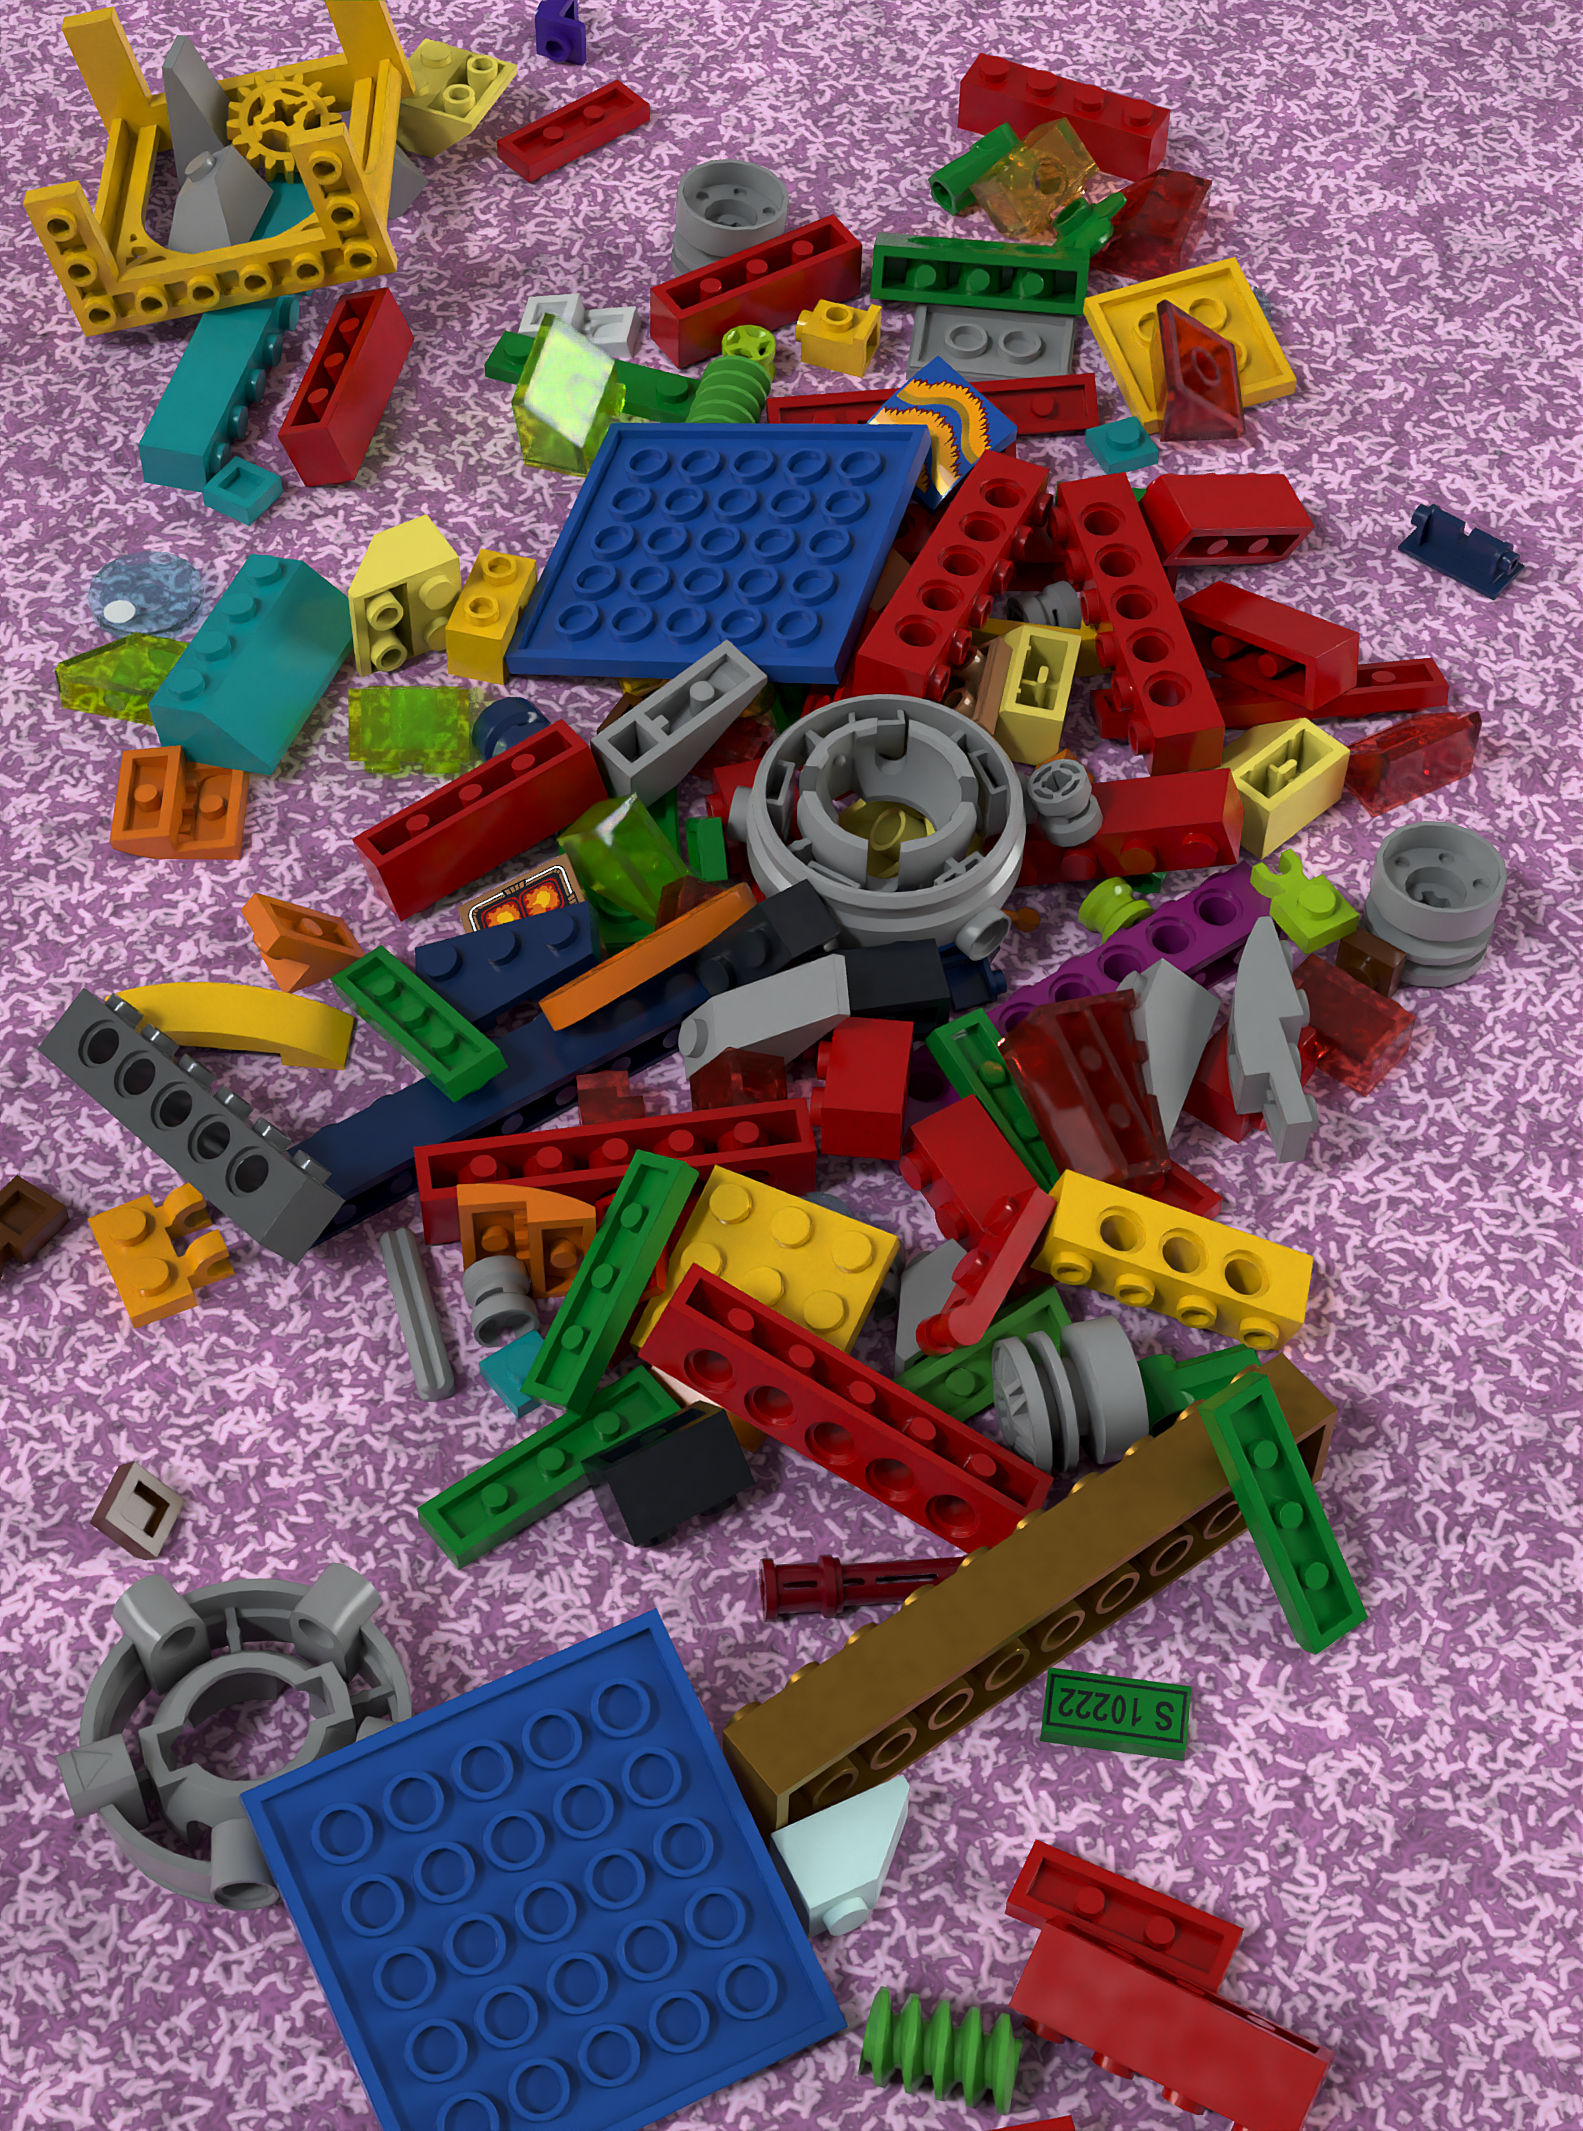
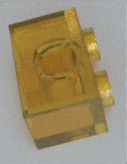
(1009, 187)

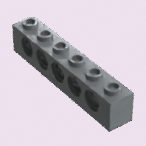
(192, 1126)

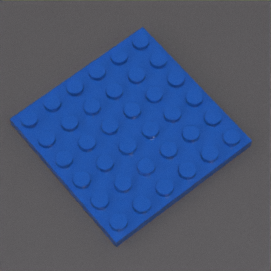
(721, 539)
(544, 1901)

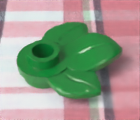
(1087, 224)

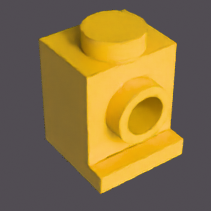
(839, 336)

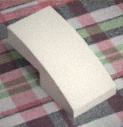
(608, 328)

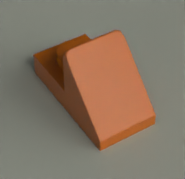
(299, 942)

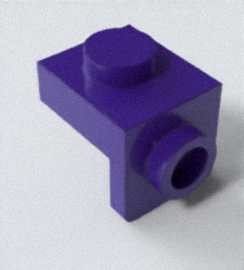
(560, 32)

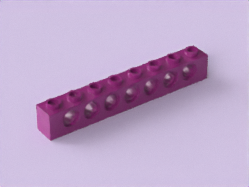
(1195, 934)

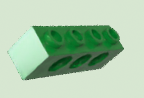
(980, 273)

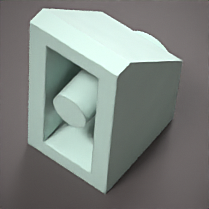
(841, 1857)

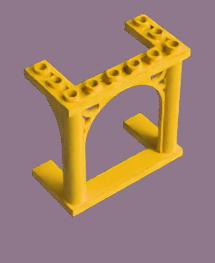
(341, 170)

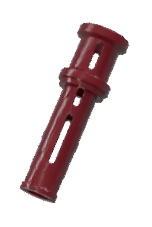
(829, 1575)

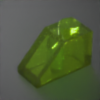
(118, 676)
(623, 855)

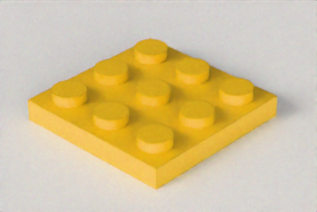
(1212, 295)
(784, 1254)

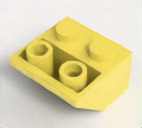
(450, 96)
(403, 595)
(1036, 692)
(1284, 779)

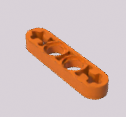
(646, 957)

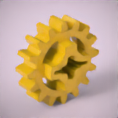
(284, 110)

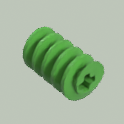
(731, 392)
(941, 2050)

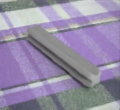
(417, 1315)

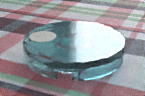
(146, 595)

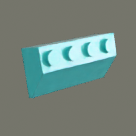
(255, 667)

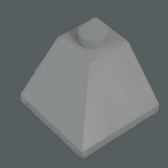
(217, 203)

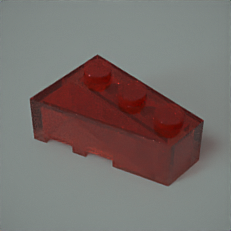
(1088, 1089)

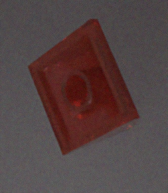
(1194, 379)
(1411, 759)

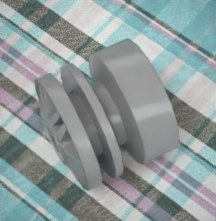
(724, 211)
(1435, 900)
(1081, 1395)

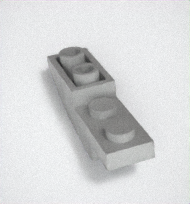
(1264, 1043)

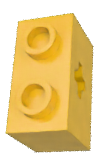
(488, 615)

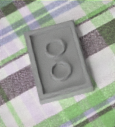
(992, 341)

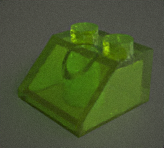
(565, 400)
(411, 726)

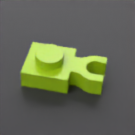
(1305, 909)

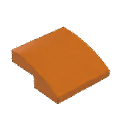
(178, 807)
(528, 1223)

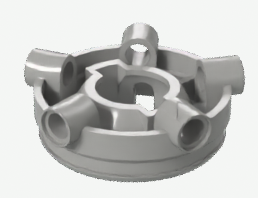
(948, 774)
(171, 1646)

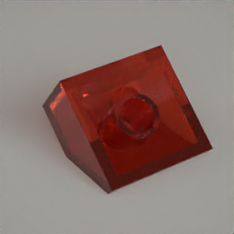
(1156, 226)

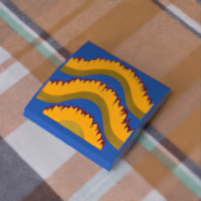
(958, 424)

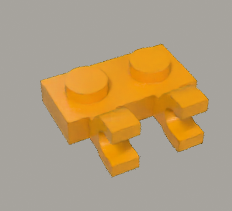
(142, 1258)

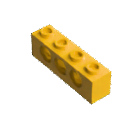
(1205, 1258)

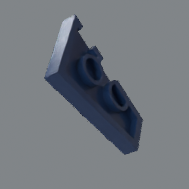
(511, 962)

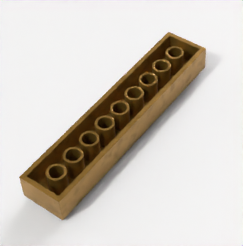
(1002, 1616)

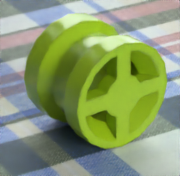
(751, 343)
(1112, 908)

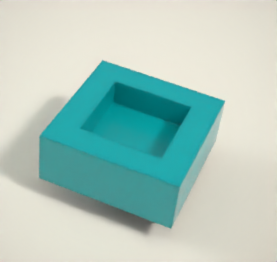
(1121, 446)
(242, 490)
(508, 1370)

